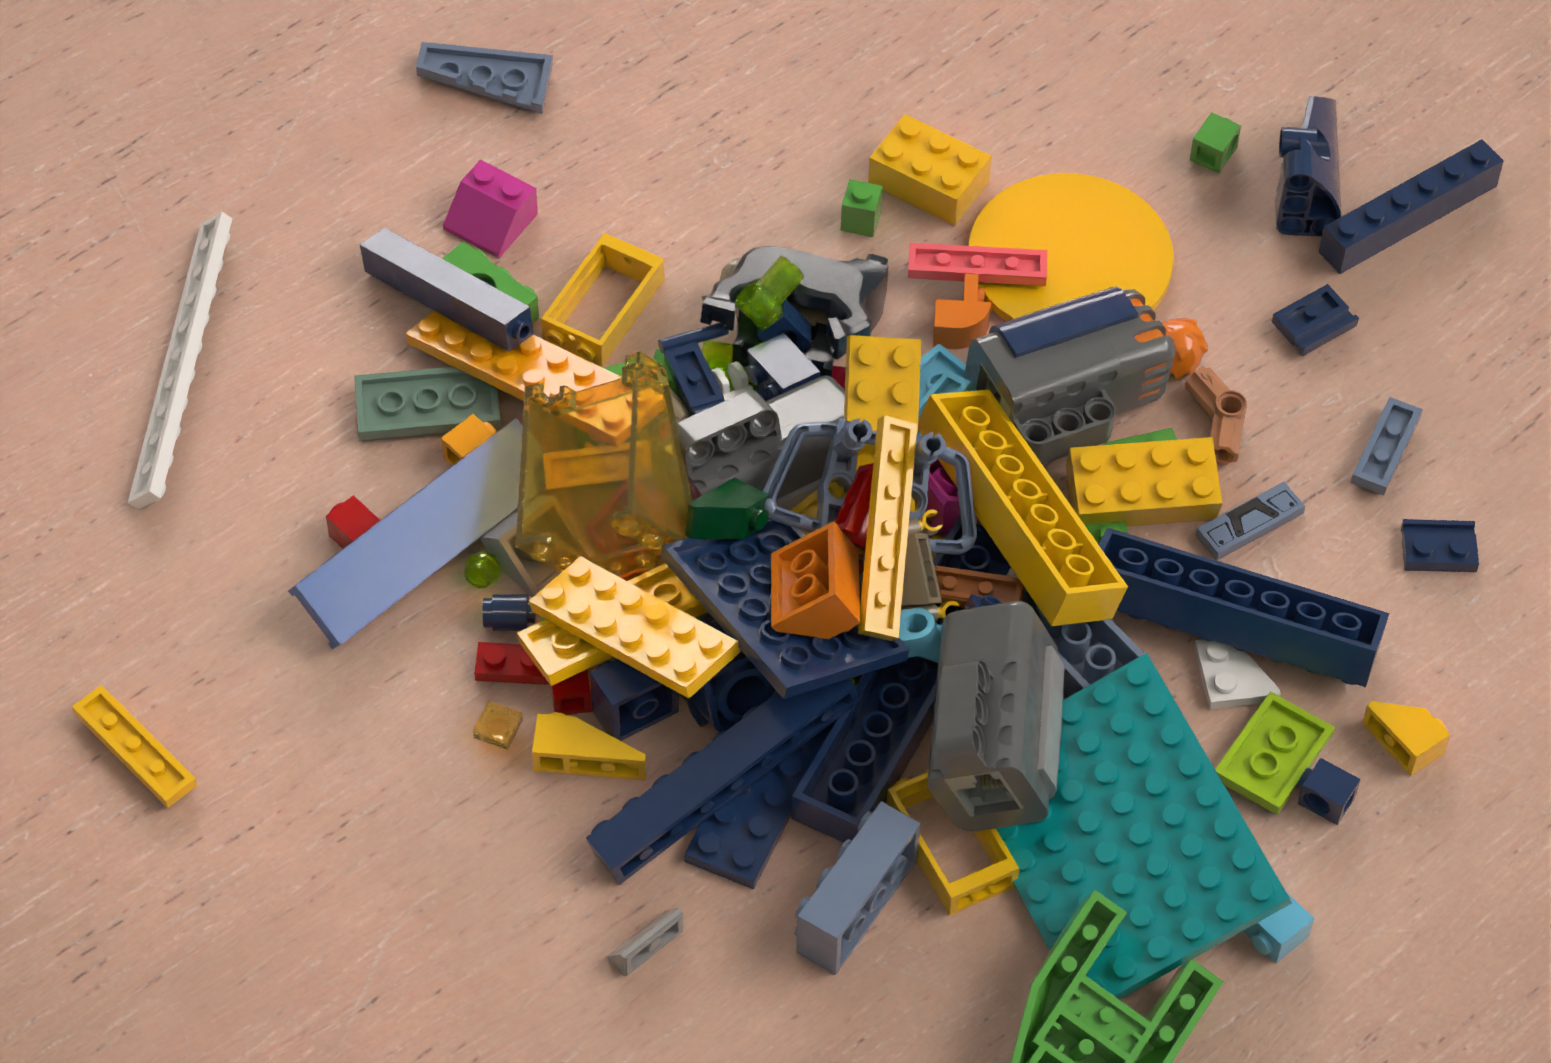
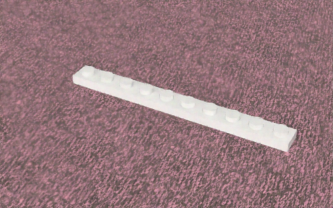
(180, 362)

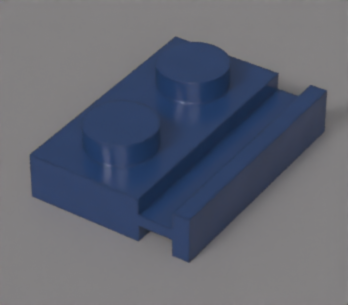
(1315, 319)
(1439, 545)

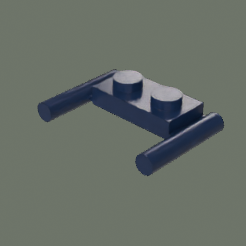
(691, 369)

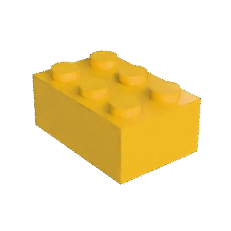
(929, 169)

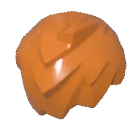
(1188, 343)

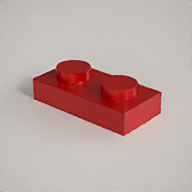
(506, 664)

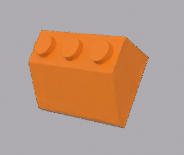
(816, 585)

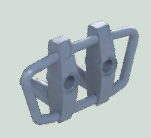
(841, 465)

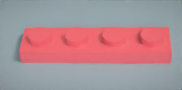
(991, 264)

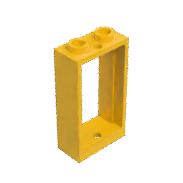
(617, 256)
(971, 888)

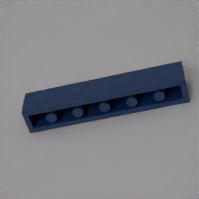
(1410, 206)

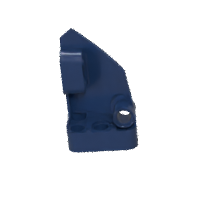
(1309, 173)

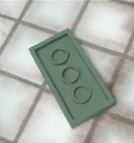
(421, 402)

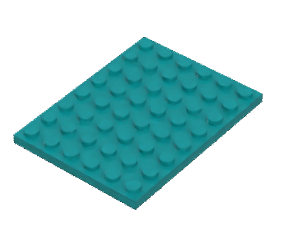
(1144, 828)

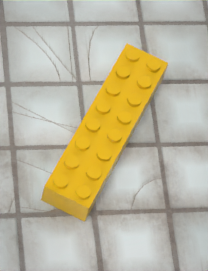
(1025, 510)

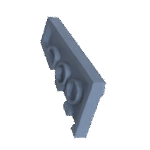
(493, 73)

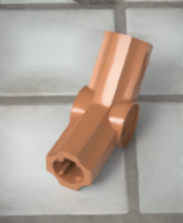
(1225, 408)

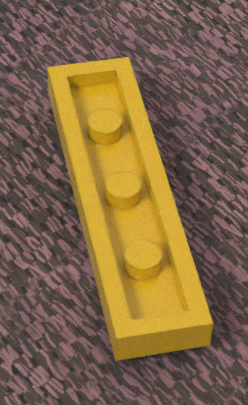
(134, 746)

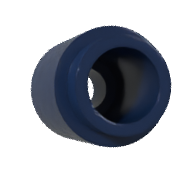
(507, 612)

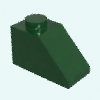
(727, 512)

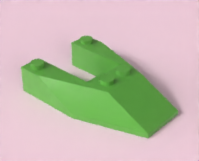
(1081, 1022)

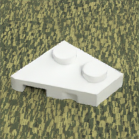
(1231, 676)

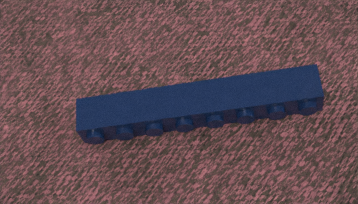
(715, 776)

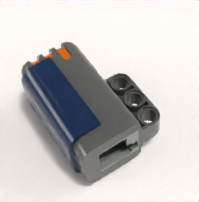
(1073, 368)

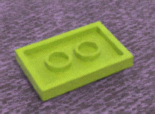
(1274, 752)

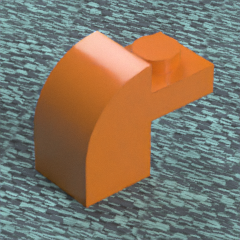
(961, 321)

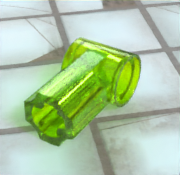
(763, 299)

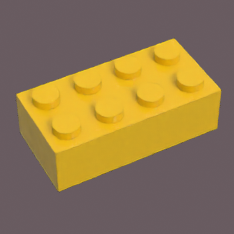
(1145, 482)

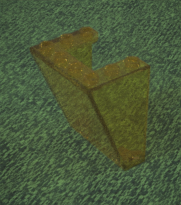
(603, 472)

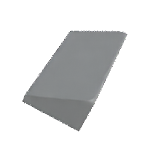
(647, 941)

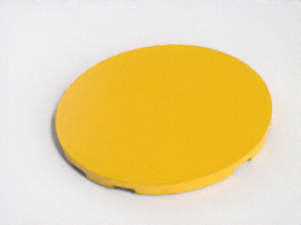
(1092, 236)

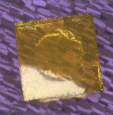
(497, 725)

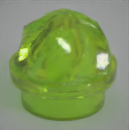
(481, 569)

